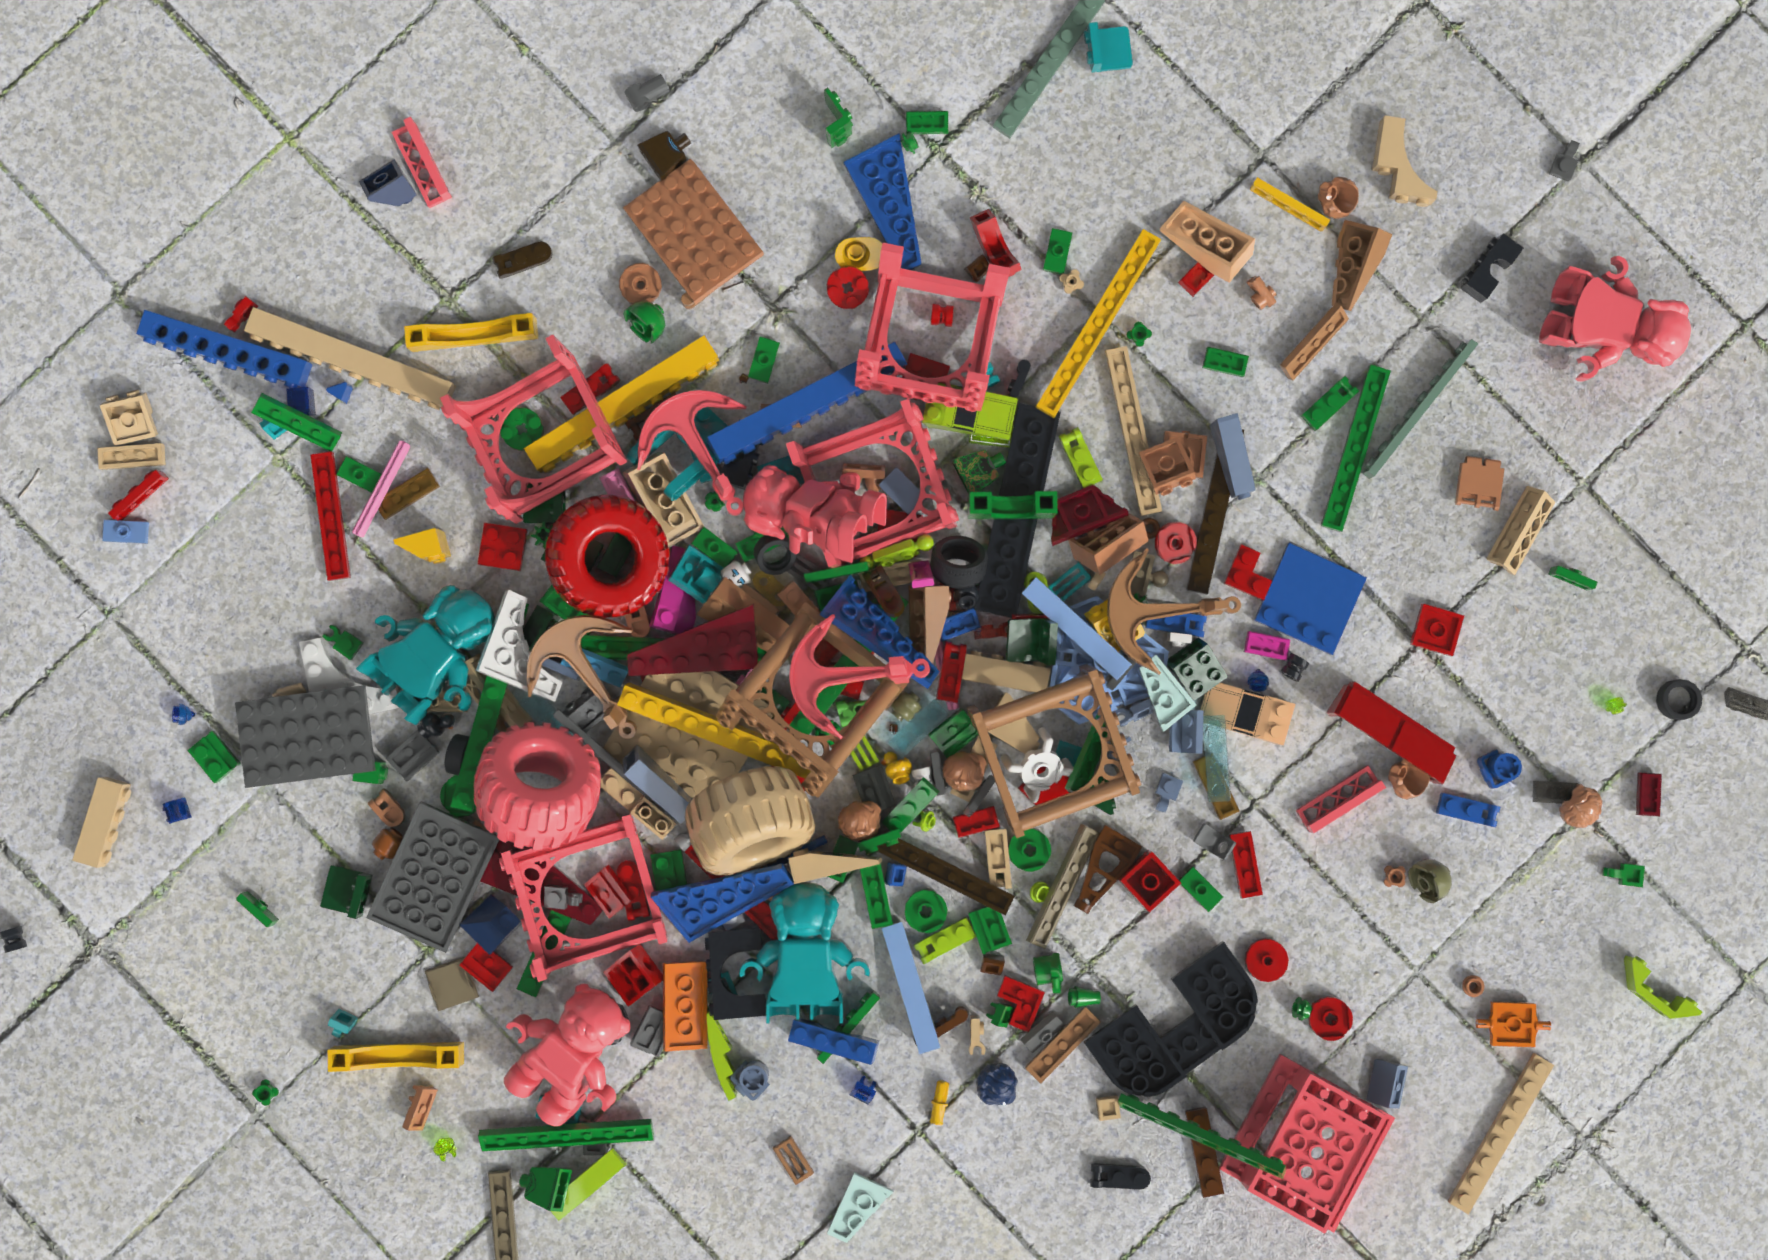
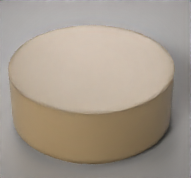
(1096, 580)

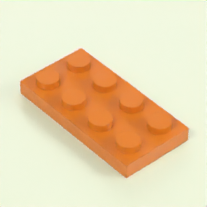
(684, 1006)

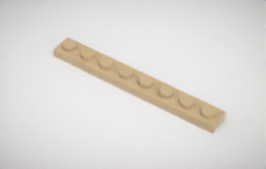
(1132, 427)
(1500, 1133)

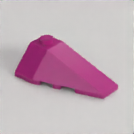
(674, 607)

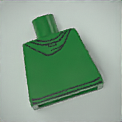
(546, 1187)

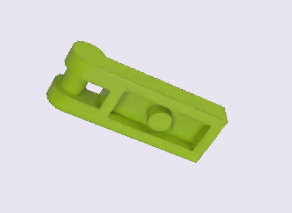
(1080, 458)
(945, 940)

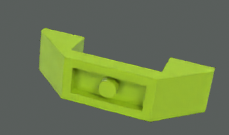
(1636, 974)

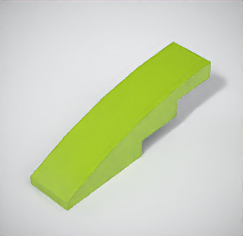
(719, 1047)
(590, 1181)

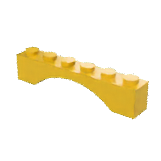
(443, 336)
(429, 1055)

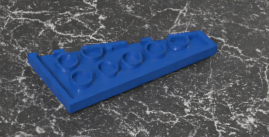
(884, 188)
(872, 627)
(710, 903)

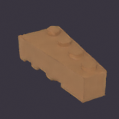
(730, 598)

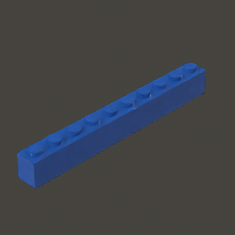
(792, 410)

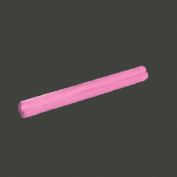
(381, 489)

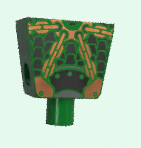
(978, 469)

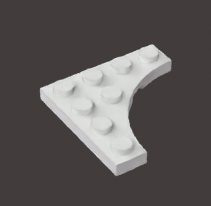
(507, 651)
(323, 675)

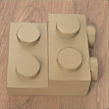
(129, 417)

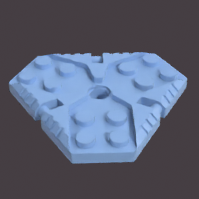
(1129, 689)

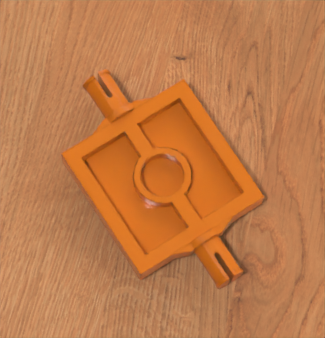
(1513, 1024)

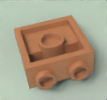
(1167, 466)

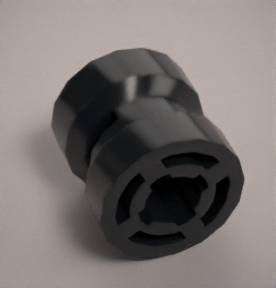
(1294, 667)
(12, 934)

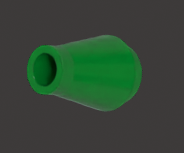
(1082, 997)

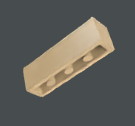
(1004, 673)
(102, 822)

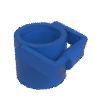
(1499, 766)

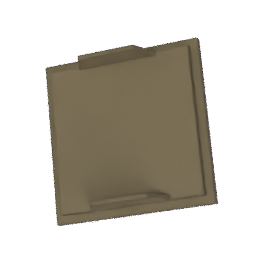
(451, 984)

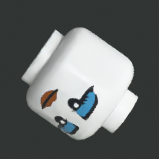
(737, 573)

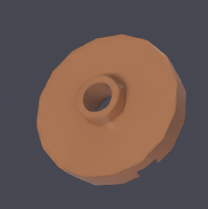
(640, 273)

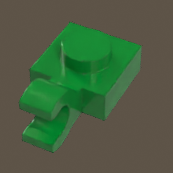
(1628, 874)

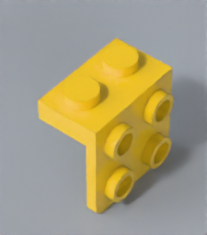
(1098, 619)

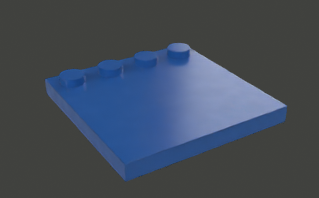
(1310, 599)

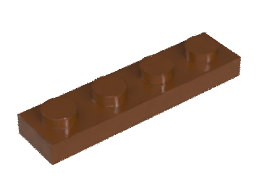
(1205, 1157)

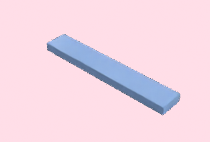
(1076, 628)
(911, 988)

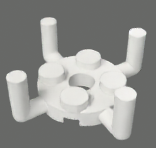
(1035, 759)

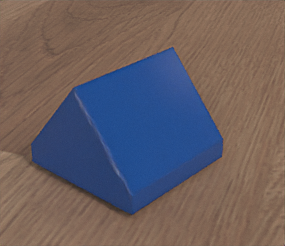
(341, 391)
(895, 874)

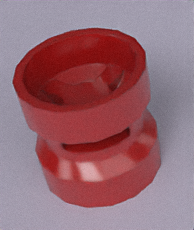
(947, 315)

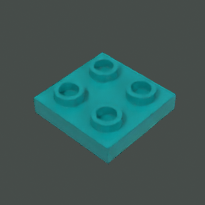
(696, 574)

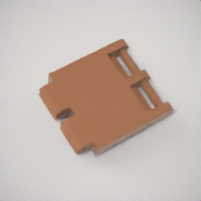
(1480, 483)

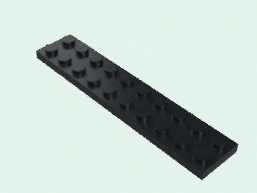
(1013, 538)

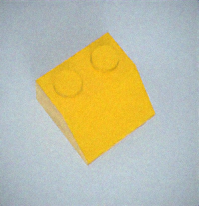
(427, 545)

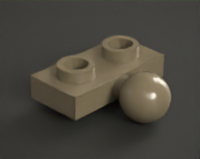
(1144, 575)

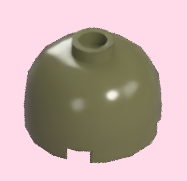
(1431, 879)

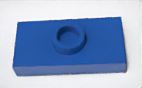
(960, 624)

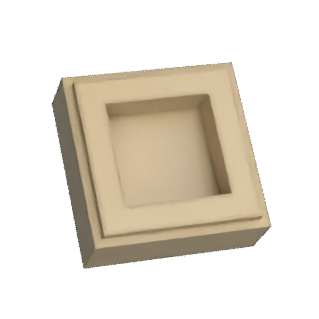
(1108, 1108)

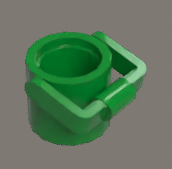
(1048, 971)

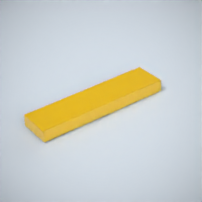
(1289, 204)

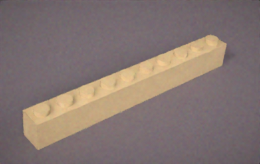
(348, 357)

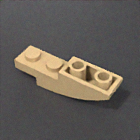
(638, 805)

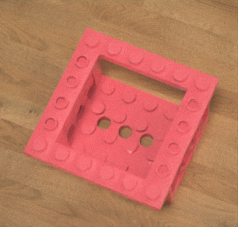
(1345, 1155)

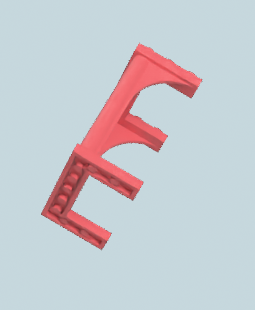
(976, 382)
(477, 413)
(903, 420)
(546, 960)

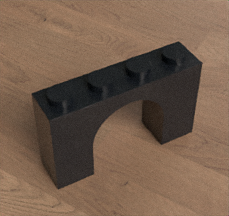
(721, 947)

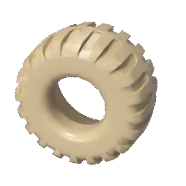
(749, 820)

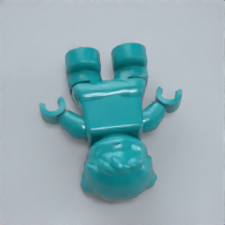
(429, 654)
(804, 955)

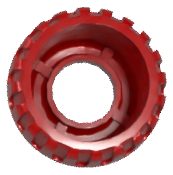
(570, 540)

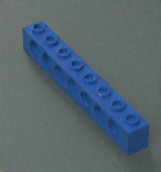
(153, 323)

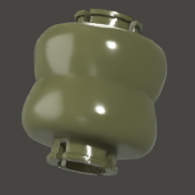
(906, 706)

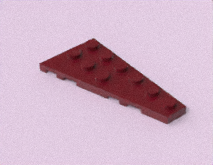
(712, 646)
(493, 875)

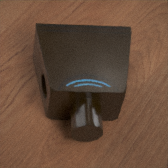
(664, 153)

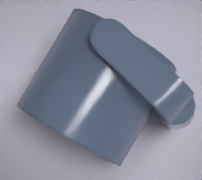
(752, 1079)

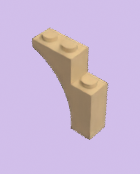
(1392, 159)

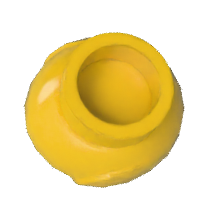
(897, 769)

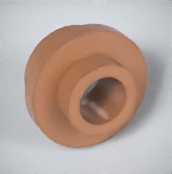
(1478, 990)

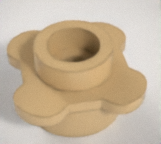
(1069, 287)

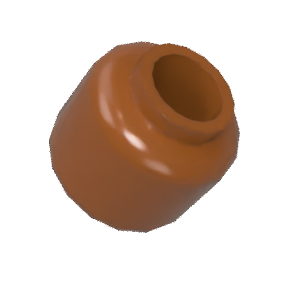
(387, 843)

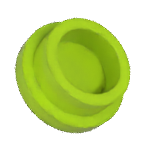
(1039, 891)

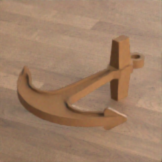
(1127, 613)
(564, 641)

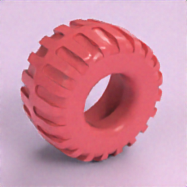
(533, 814)

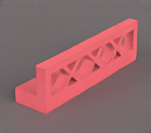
(428, 160)
(1346, 805)

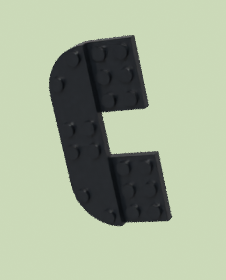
(1150, 1064)

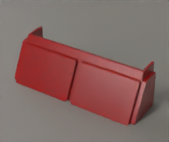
(1394, 730)

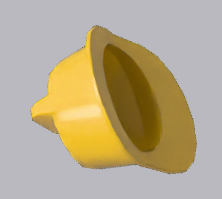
(859, 252)

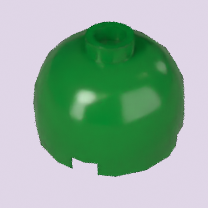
(646, 320)

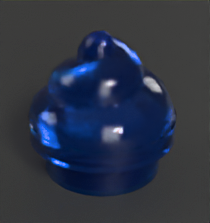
(1258, 681)
(181, 714)

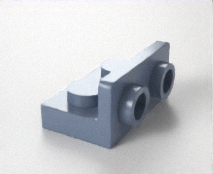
(1187, 733)

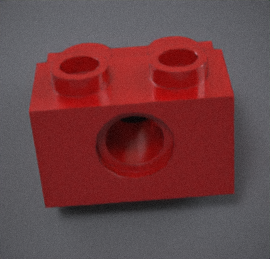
(634, 975)

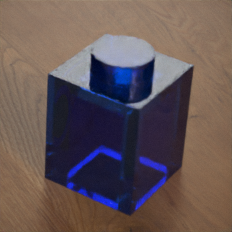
(301, 399)

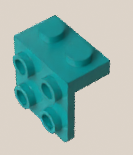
(1108, 48)

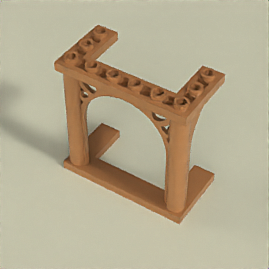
(1086, 683)
(740, 703)

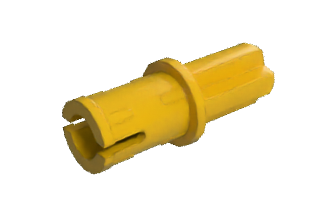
(939, 1102)

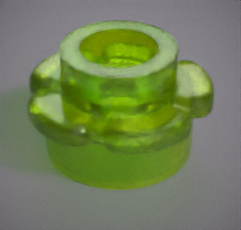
(1615, 705)

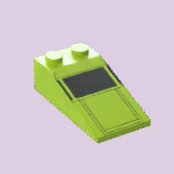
(992, 421)

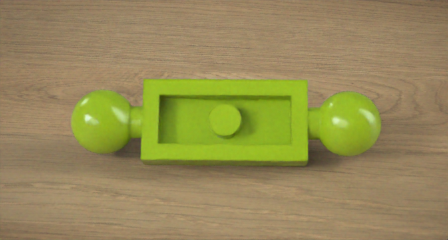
(901, 551)

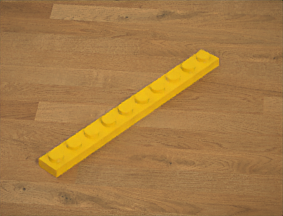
(1098, 323)

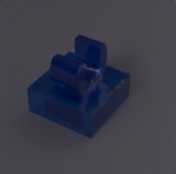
(176, 810)
(862, 1092)

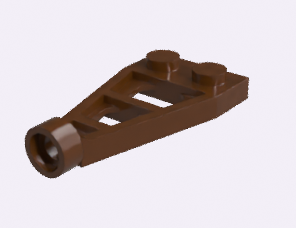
(1116, 844)

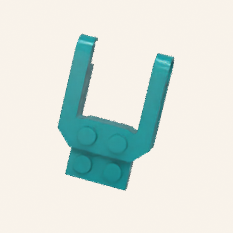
(707, 424)

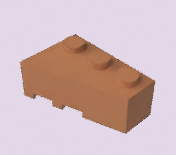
(1109, 545)

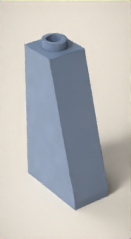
(1233, 455)
(655, 783)

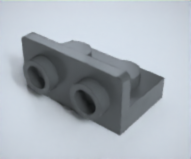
(586, 710)

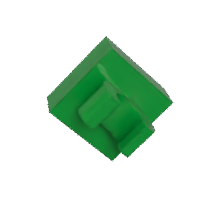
(1002, 1014)

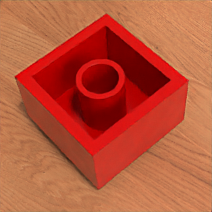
(1149, 880)

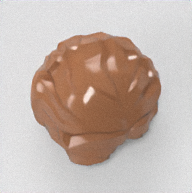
(1338, 197)
(964, 771)
(1407, 780)
(1582, 807)
(860, 820)

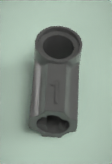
(643, 94)

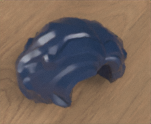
(997, 1084)

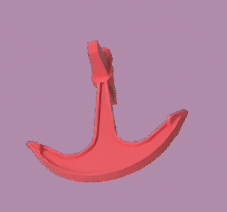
(678, 416)
(810, 678)

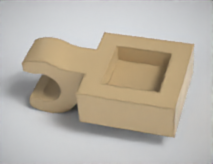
(976, 1030)

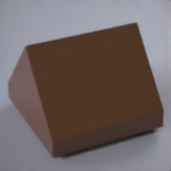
(977, 268)
(992, 964)

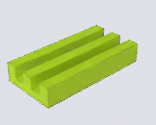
(868, 763)

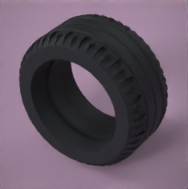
(958, 575)

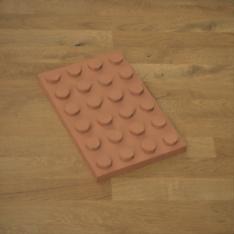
(693, 231)

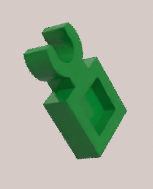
(346, 643)

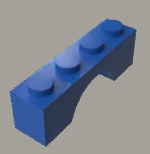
(838, 1043)

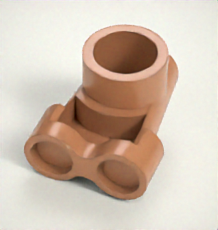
(1263, 295)

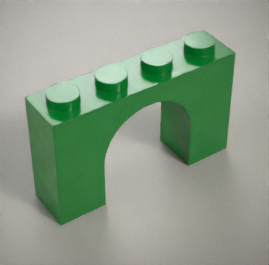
(1036, 506)

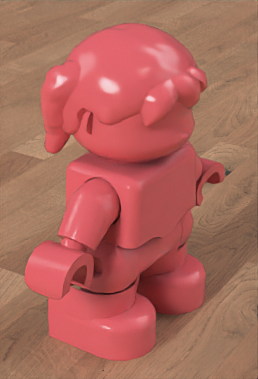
(1614, 320)
(814, 513)
(568, 1054)

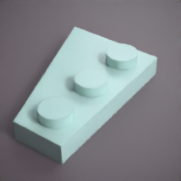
(1166, 694)
(857, 1205)

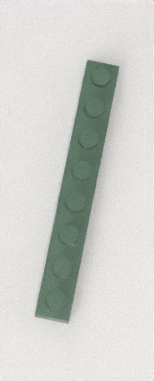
(1047, 66)
(1424, 401)

